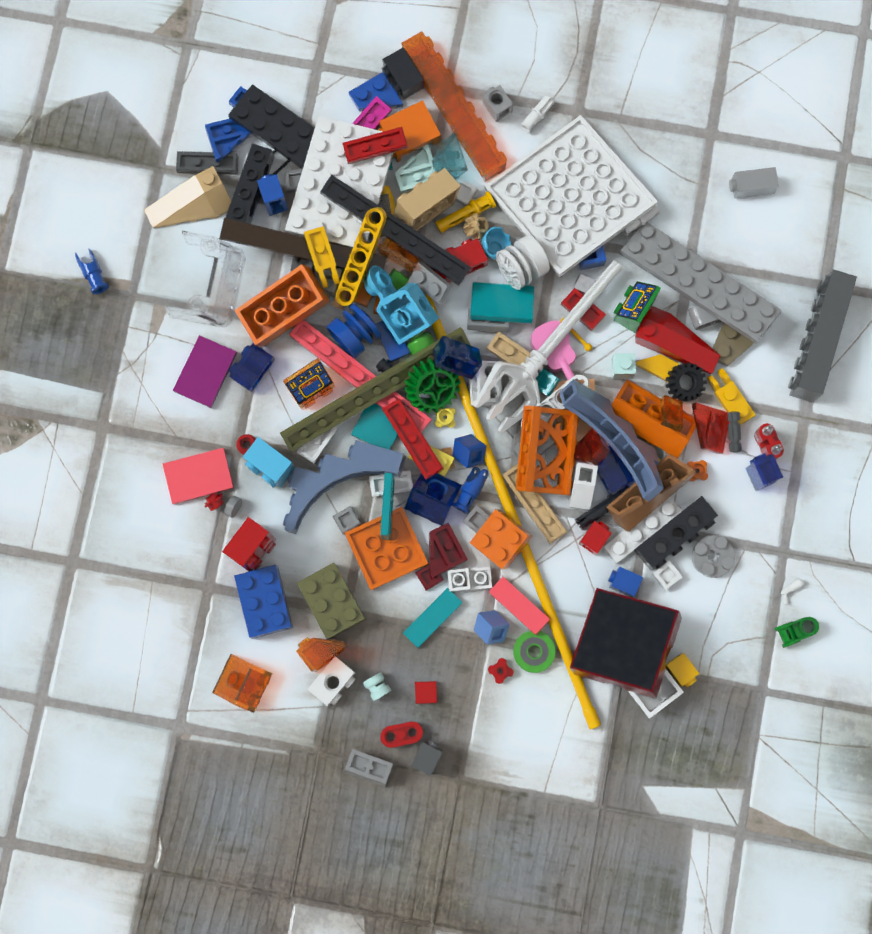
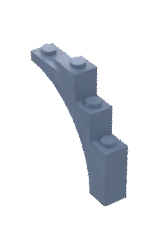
(618, 433)
(310, 486)

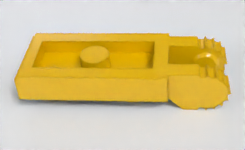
(321, 254)
(731, 397)

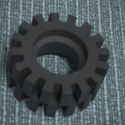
(697, 382)

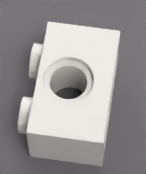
(320, 687)

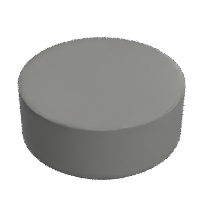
(233, 506)

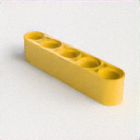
(353, 263)

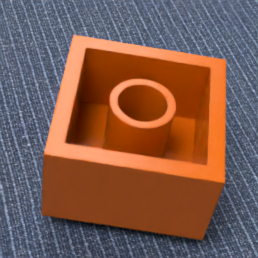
(501, 539)

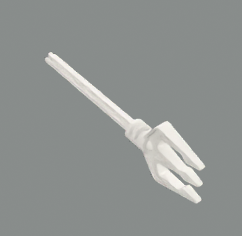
(523, 376)

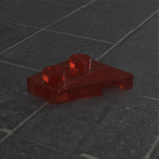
(711, 427)
(591, 448)

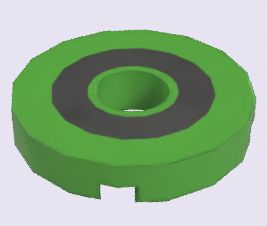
(525, 661)

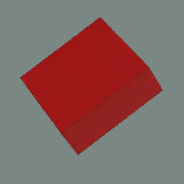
(425, 692)

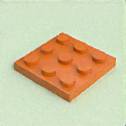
(386, 559)

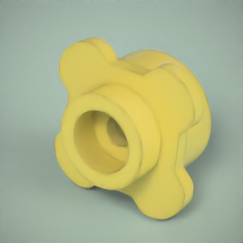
(445, 422)

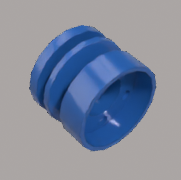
(353, 330)

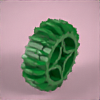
(421, 382)

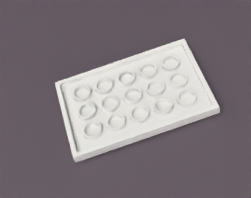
(328, 158)

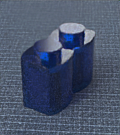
(251, 367)

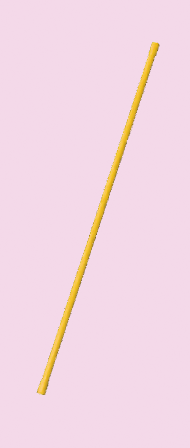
(588, 709)

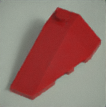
(670, 337)

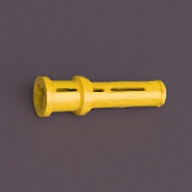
(474, 206)

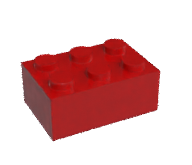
(250, 545)

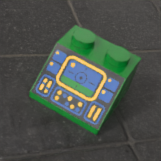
(636, 305)

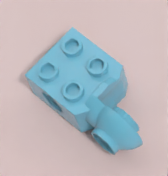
(402, 310)

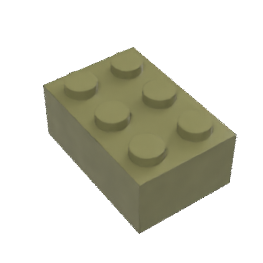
(331, 601)

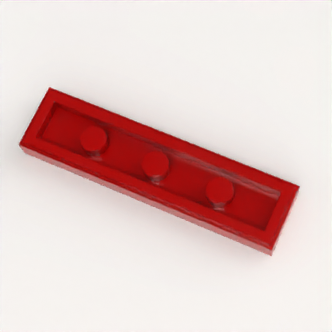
(412, 439)

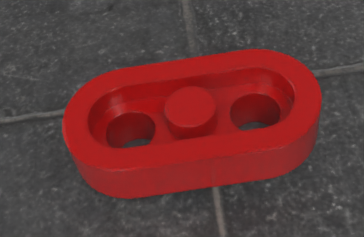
(401, 734)

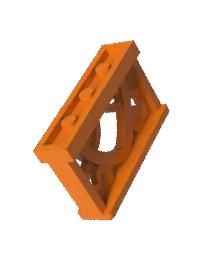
(565, 442)

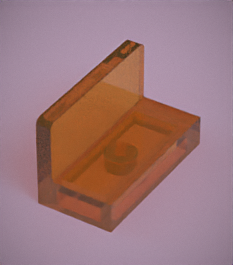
(398, 255)

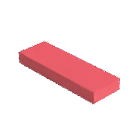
(519, 606)

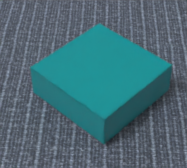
(547, 382)

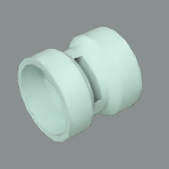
(379, 691)

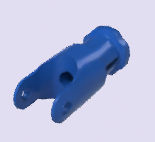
(92, 273)
(471, 489)

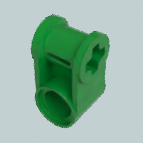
(793, 631)

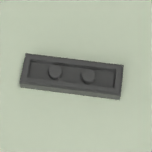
(199, 161)

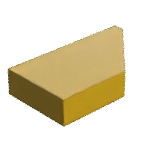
(657, 366)

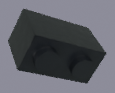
(403, 73)

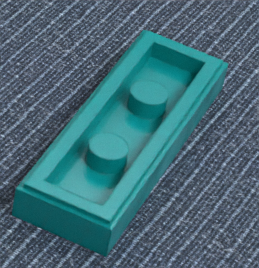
(387, 506)
(432, 618)

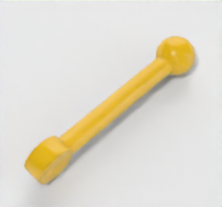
(587, 346)

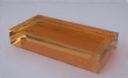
(672, 413)

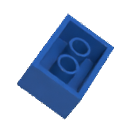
(263, 601)

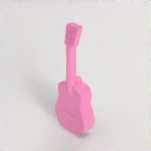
(563, 354)

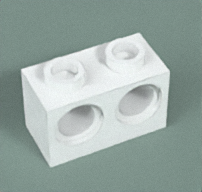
(477, 383)

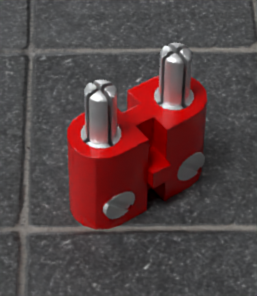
(768, 441)

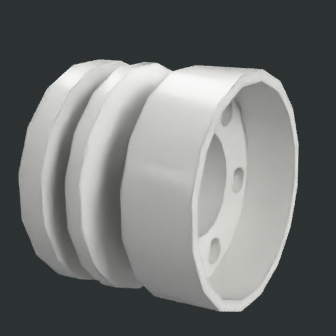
(522, 262)

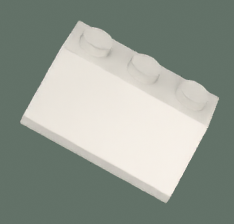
(667, 693)

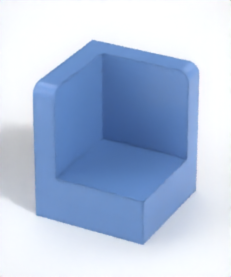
(491, 627)

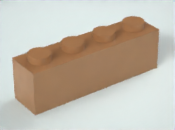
(630, 506)

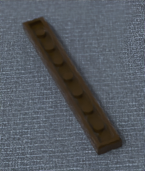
(286, 243)

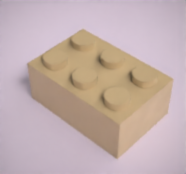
(427, 200)

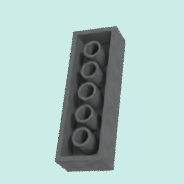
(822, 336)

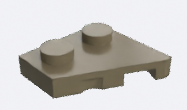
(730, 344)

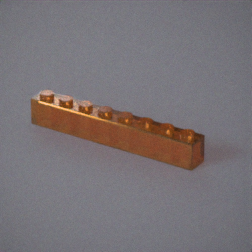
(454, 107)

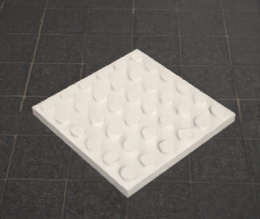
(571, 195)

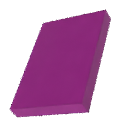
(205, 371)

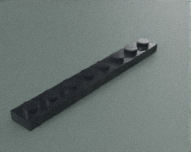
(397, 231)

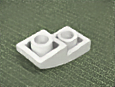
(470, 579)

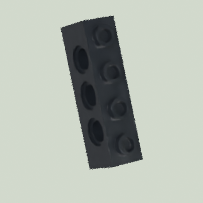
(247, 190)
(698, 509)

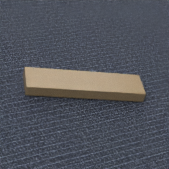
(536, 508)

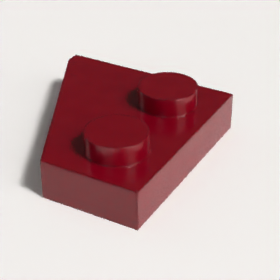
(444, 550)

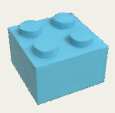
(269, 462)

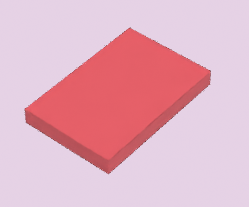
(198, 476)

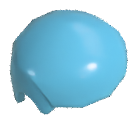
(494, 241)

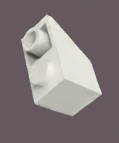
(583, 486)

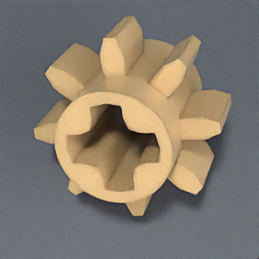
(475, 226)

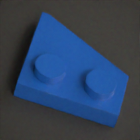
(376, 86)
(225, 137)

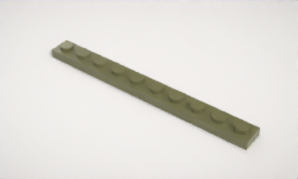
(359, 398)

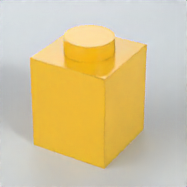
(682, 670)

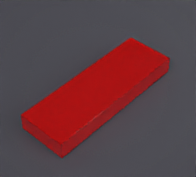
(375, 145)

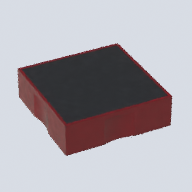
(626, 642)

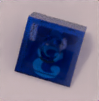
(433, 498)

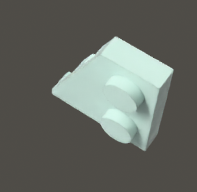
(415, 171)

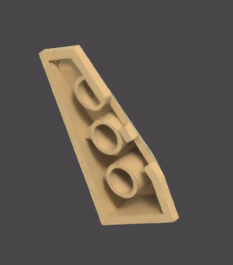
(193, 200)

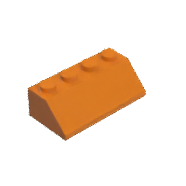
(644, 413)

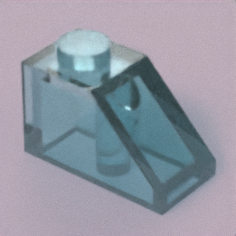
(450, 157)

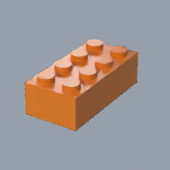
(282, 305)

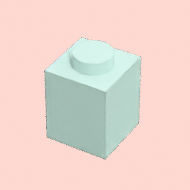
(623, 366)

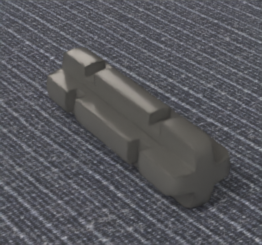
(734, 431)

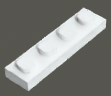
(628, 541)

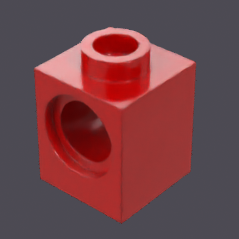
(595, 537)

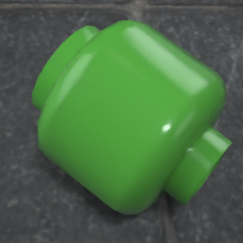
(420, 342)

